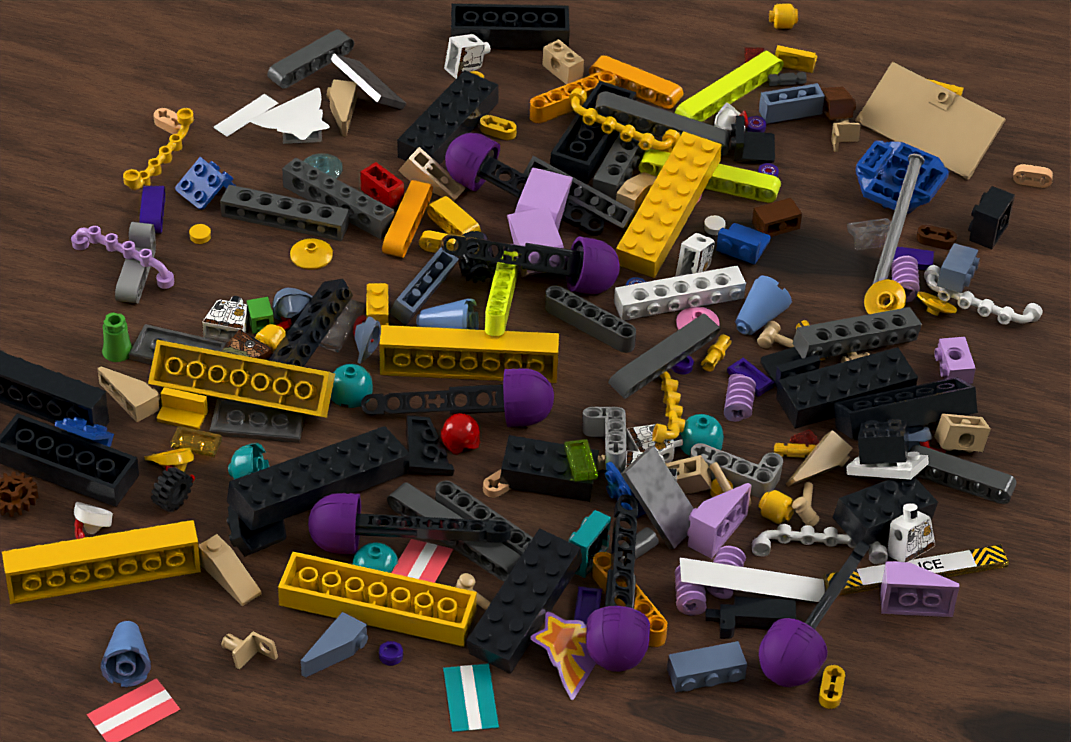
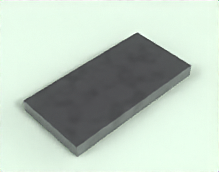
(368, 81)
(145, 344)
(256, 421)
(659, 496)

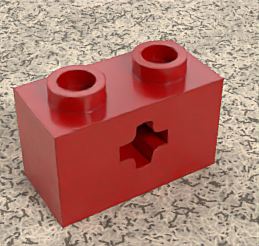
(382, 185)

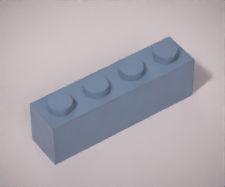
(423, 286)

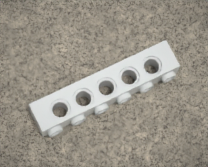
(679, 293)

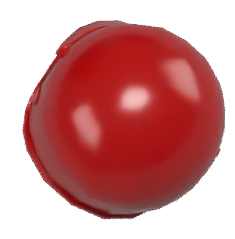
(460, 432)

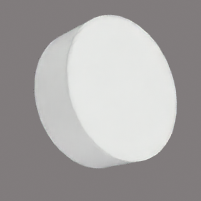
(713, 224)

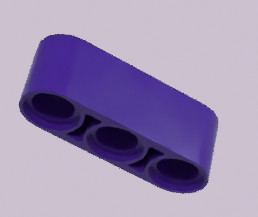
(153, 206)

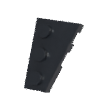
(425, 449)

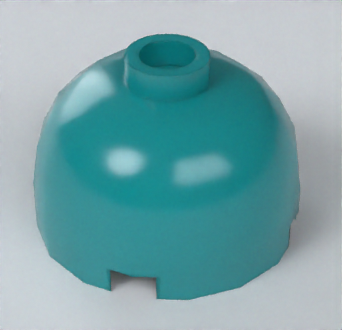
(351, 385)
(701, 429)
(247, 460)
(376, 556)

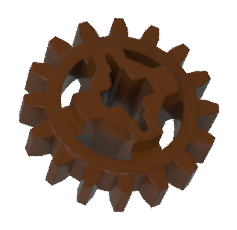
(17, 493)

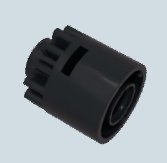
(476, 268)

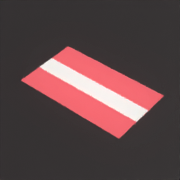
(422, 560)
(133, 711)

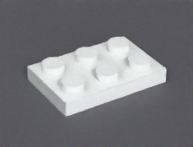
(903, 470)

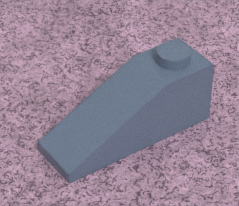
(336, 644)

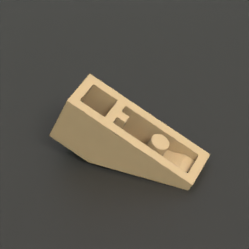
(342, 103)
(425, 169)
(635, 190)
(132, 394)
(824, 457)
(692, 474)
(227, 569)

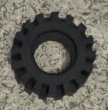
(171, 489)

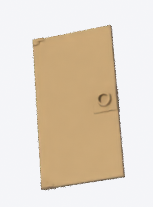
(930, 119)

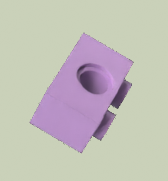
(955, 359)

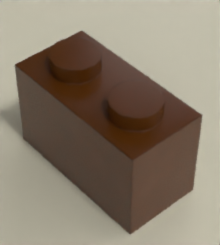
(838, 103)
(777, 217)

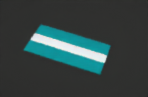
(470, 697)

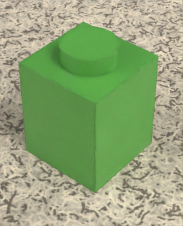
(259, 313)

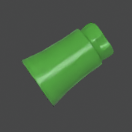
(116, 338)

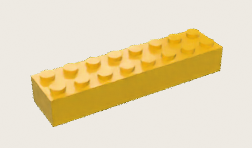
(668, 204)
(465, 353)
(241, 378)
(101, 561)
(378, 598)

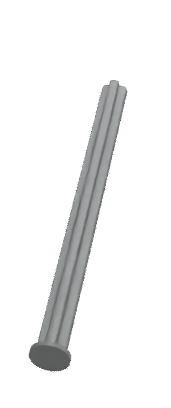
(899, 216)

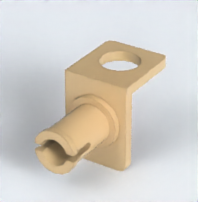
(844, 132)
(245, 650)

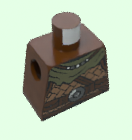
(248, 346)

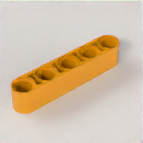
(648, 86)
(557, 102)
(407, 219)
(658, 623)

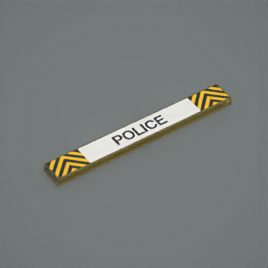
(943, 564)

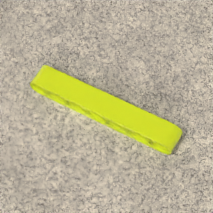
(730, 87)
(724, 179)
(501, 297)

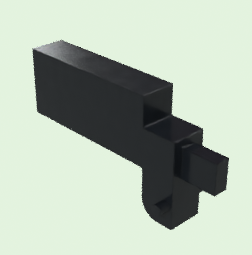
(750, 613)

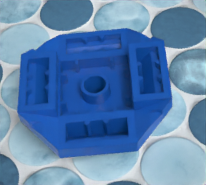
(884, 170)

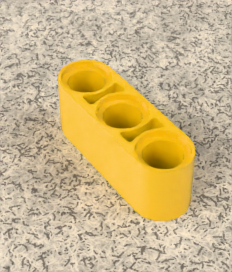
(451, 217)

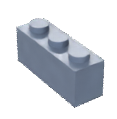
(791, 103)
(958, 268)
(706, 666)

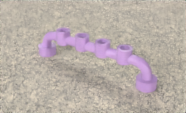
(81, 240)

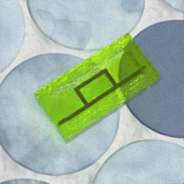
(580, 460)

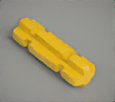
(793, 450)

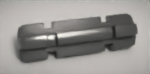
(787, 79)

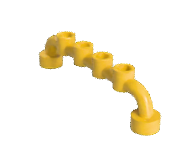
(579, 96)
(136, 179)
(673, 411)

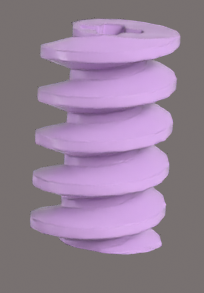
(905, 272)
(739, 397)
(730, 556)
(689, 596)

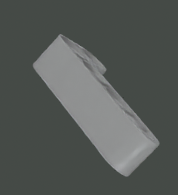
(133, 274)
(611, 424)
(740, 471)

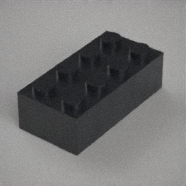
(542, 469)
(870, 511)

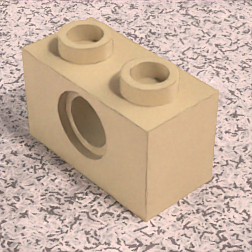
(563, 62)
(962, 432)

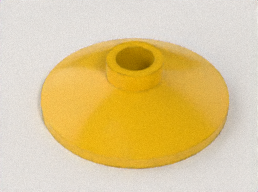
(311, 254)
(880, 293)
(936, 305)

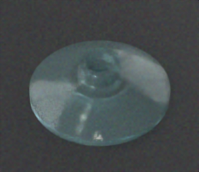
(326, 163)

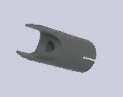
(645, 541)

